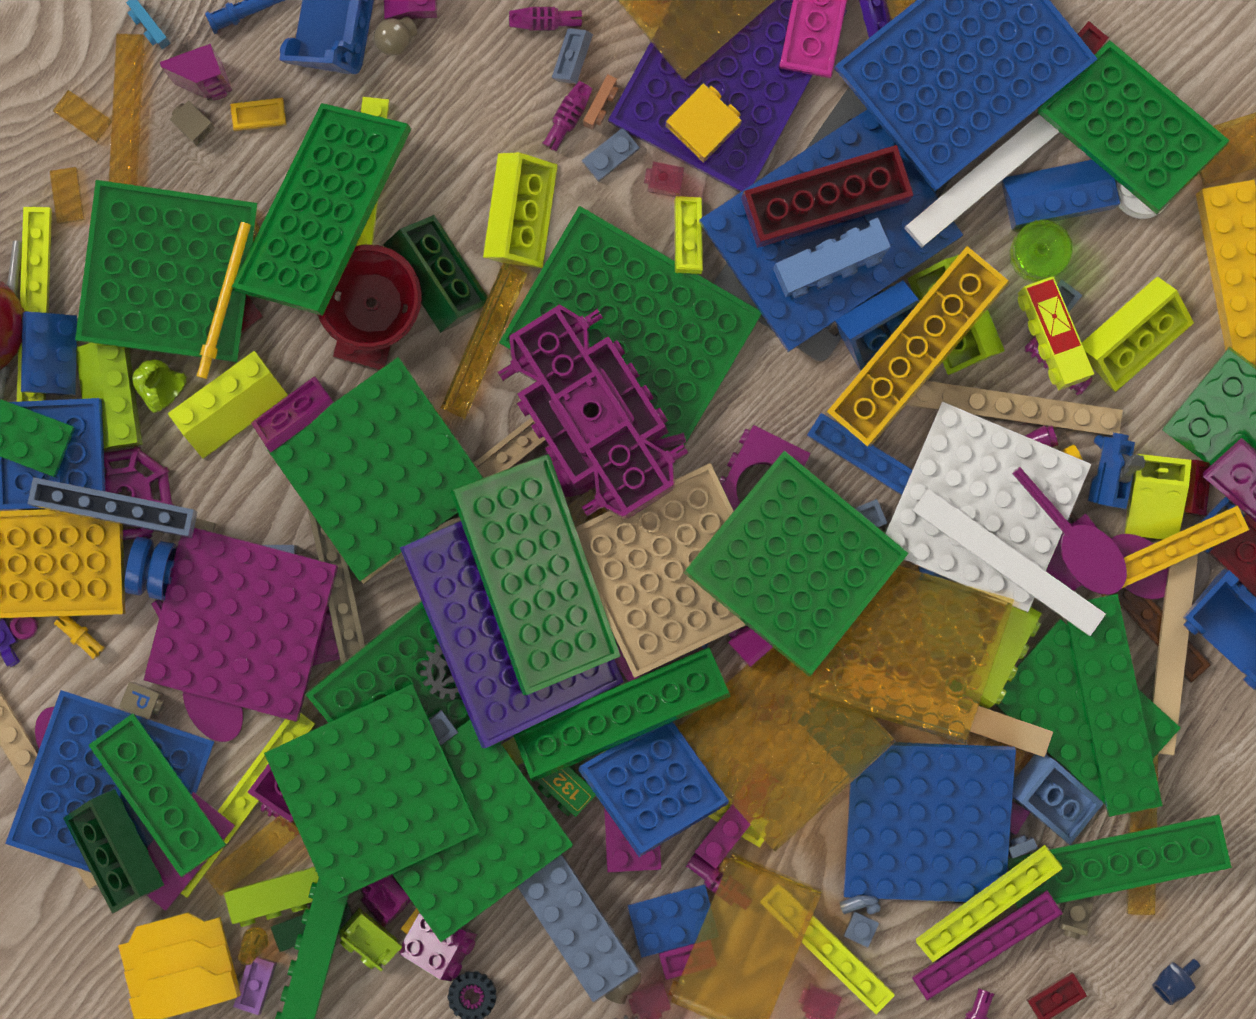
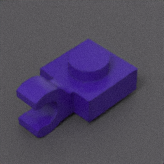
(7, 639)

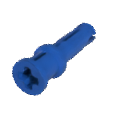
(234, 12)

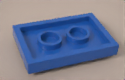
(48, 353)
(669, 919)

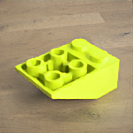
(1158, 497)

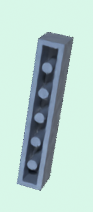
(112, 507)

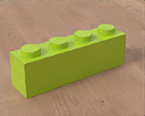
(1012, 646)
(270, 897)

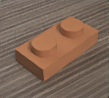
(596, 112)

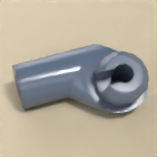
(860, 901)

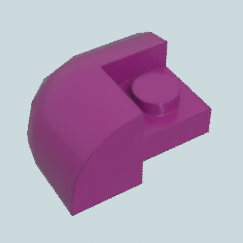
(385, 899)

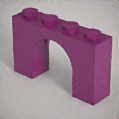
(757, 449)

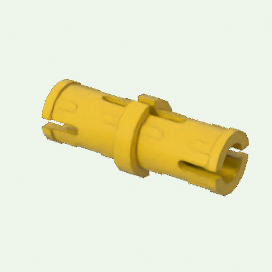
(79, 636)

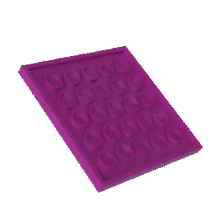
(241, 623)

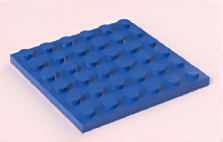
(71, 774)
(930, 822)

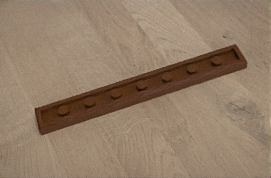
(1148, 618)

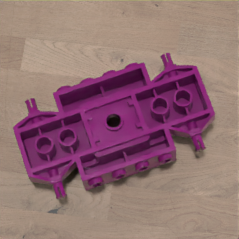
(614, 444)

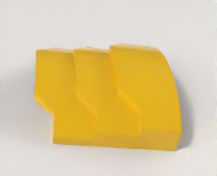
(178, 966)

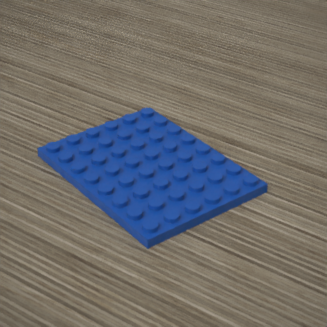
(962, 75)
(803, 317)

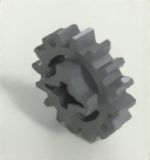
(440, 679)

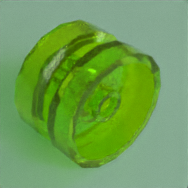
(1047, 237)

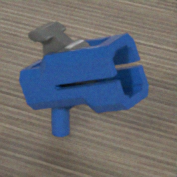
(1115, 471)

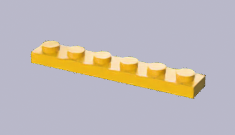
(1184, 544)

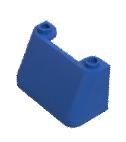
(330, 35)
(1228, 622)

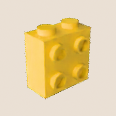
(704, 122)

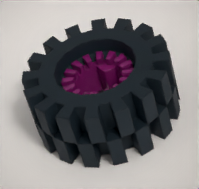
(482, 985)

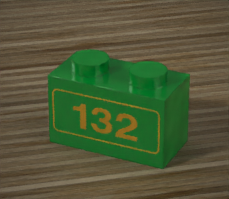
(568, 789)

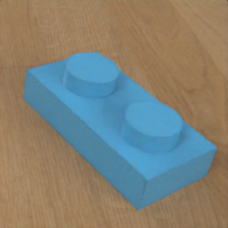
(153, 33)

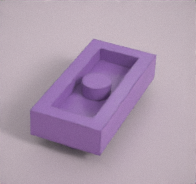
(255, 985)

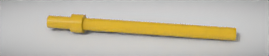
(209, 350)

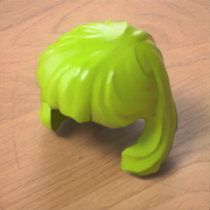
(157, 384)

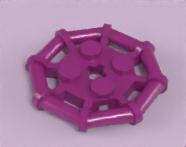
(136, 482)

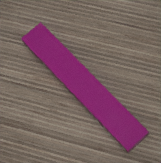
(987, 945)

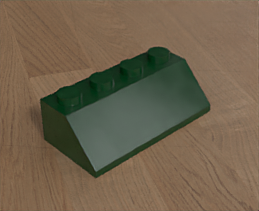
(446, 282)
(113, 850)

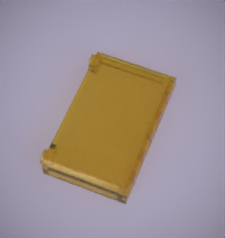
(746, 942)

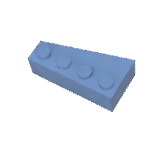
(832, 259)

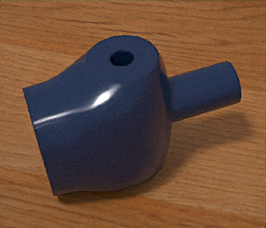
(1175, 982)

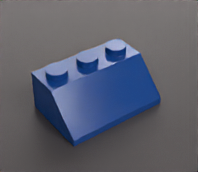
(874, 321)

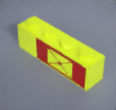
(1055, 333)

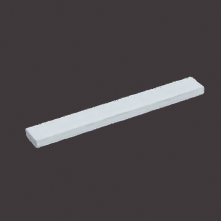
(980, 180)
(1009, 562)

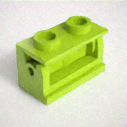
(369, 940)

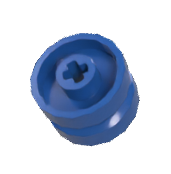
(149, 568)

